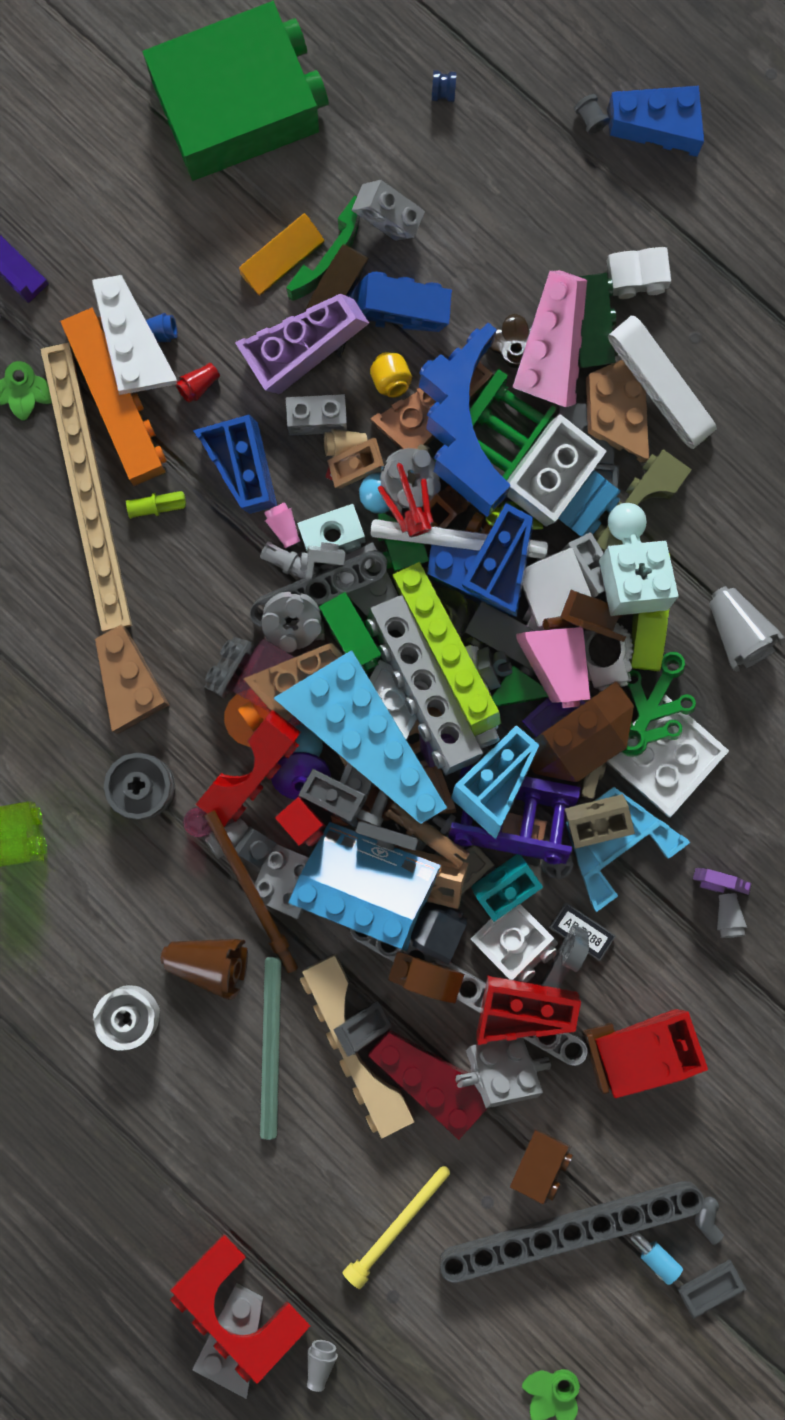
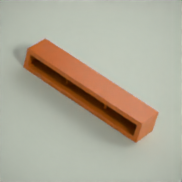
(119, 412)

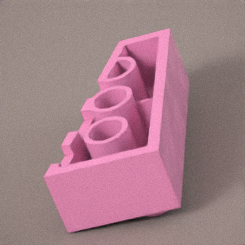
(553, 346)

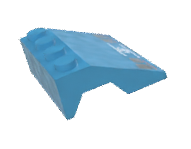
(365, 885)

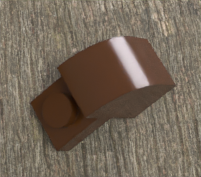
(447, 507)
(426, 977)

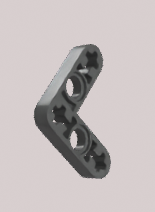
(569, 956)

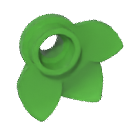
(23, 394)
(548, 1398)

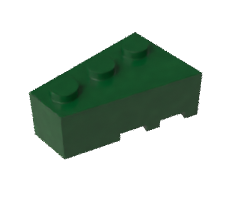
(597, 322)

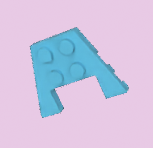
(597, 856)

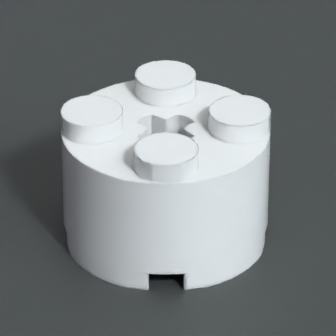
(109, 1020)

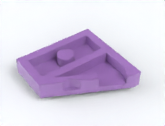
(719, 881)

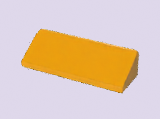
(281, 254)

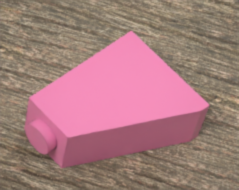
(559, 663)

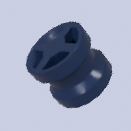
(443, 86)

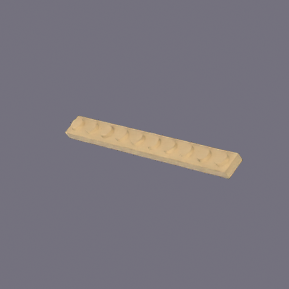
(86, 487)

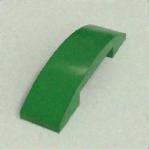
(307, 280)

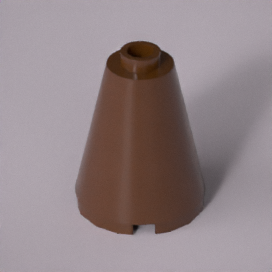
(208, 964)

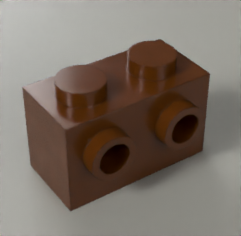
(541, 1167)

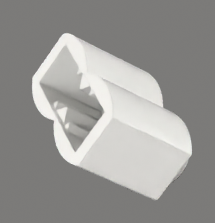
(639, 272)

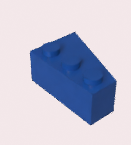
(658, 116)
(403, 302)
(241, 460)
(502, 561)
(449, 568)

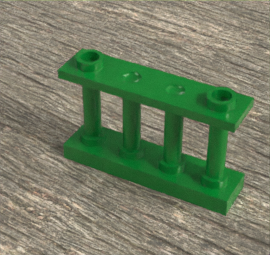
(482, 414)

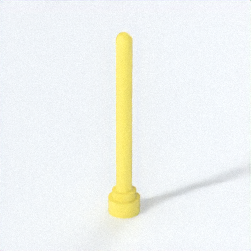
(358, 1272)

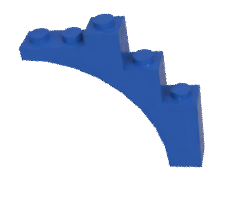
(461, 459)

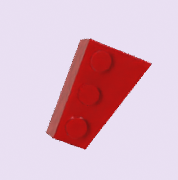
(525, 1009)

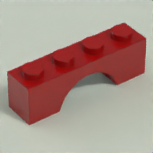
(269, 743)

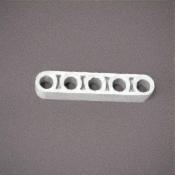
(662, 382)

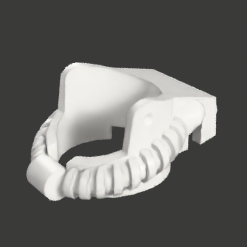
(618, 672)

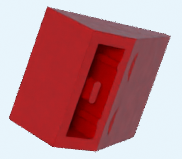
(651, 1053)

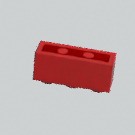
(301, 823)

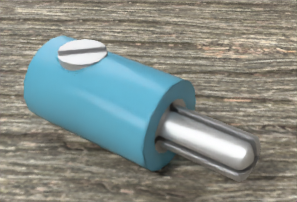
(658, 1259)

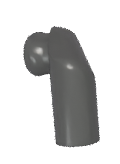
(706, 1219)

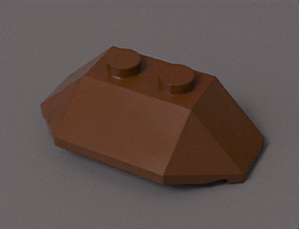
(585, 737)

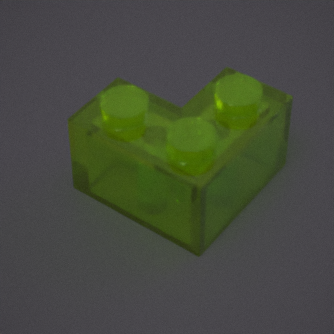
(21, 834)

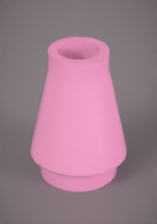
(282, 524)

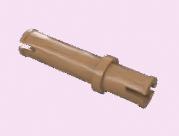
(428, 835)

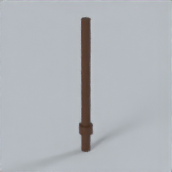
(277, 941)

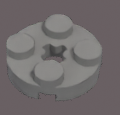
(420, 464)
(291, 605)

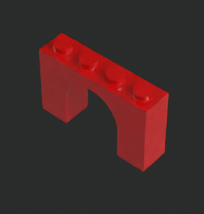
(253, 1352)

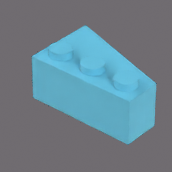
(495, 780)

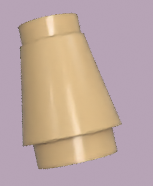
(340, 441)

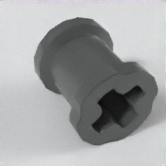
(591, 114)

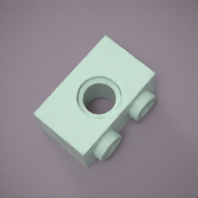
(341, 519)

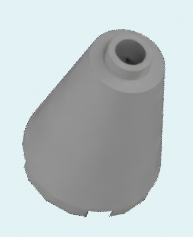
(743, 629)

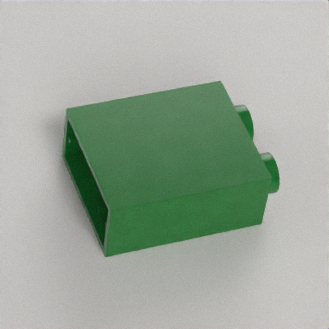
(236, 89)

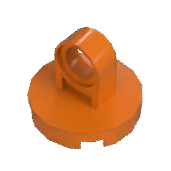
(243, 719)

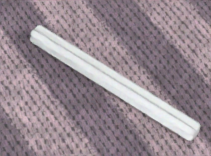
(446, 538)

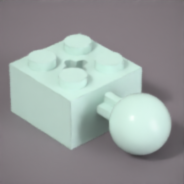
(636, 574)

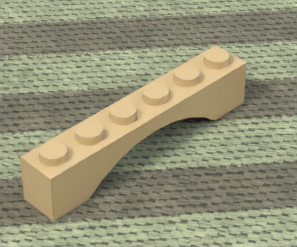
(384, 1102)

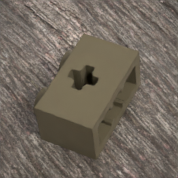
(599, 821)

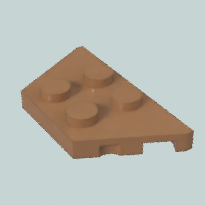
(618, 409)

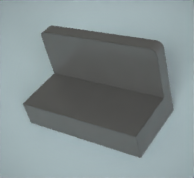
(333, 797)

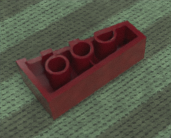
(429, 1082)

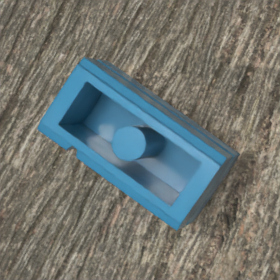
(589, 504)

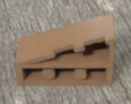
(127, 680)

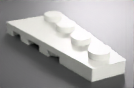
(131, 344)

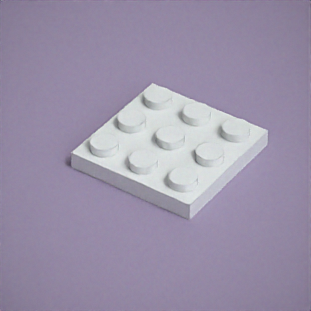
(671, 768)

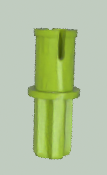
(155, 504)

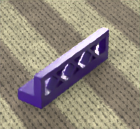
(20, 272)

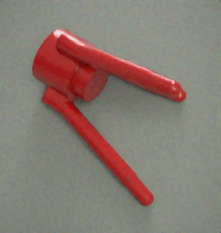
(416, 520)

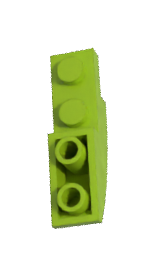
(649, 639)

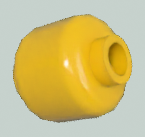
(391, 374)

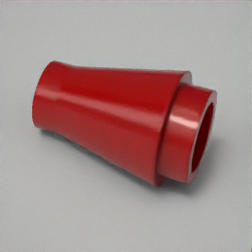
(196, 383)

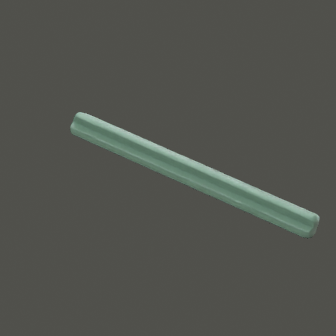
(270, 1048)

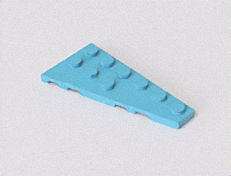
(354, 721)

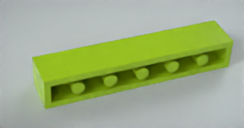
(448, 649)

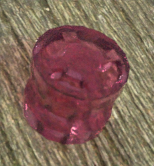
(194, 823)

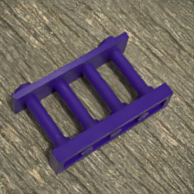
(532, 792)

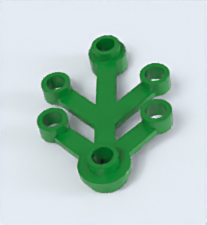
(650, 710)

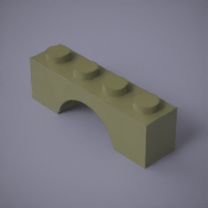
(661, 480)

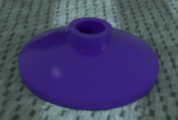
(295, 771)

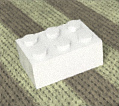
(554, 470)

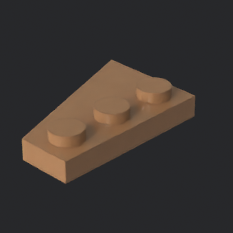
(282, 676)

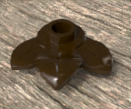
(510, 338)

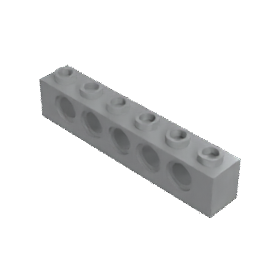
(397, 616)

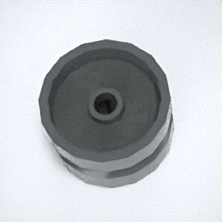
(122, 782)

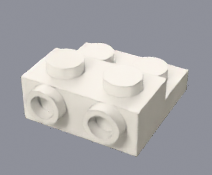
(516, 943)

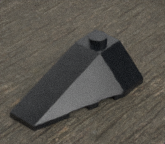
(438, 931)

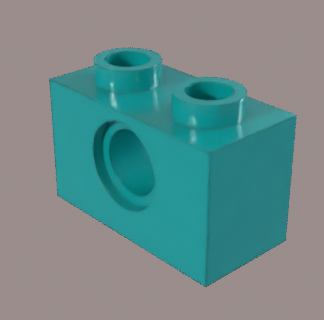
(506, 887)

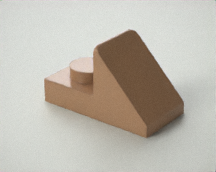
(356, 463)

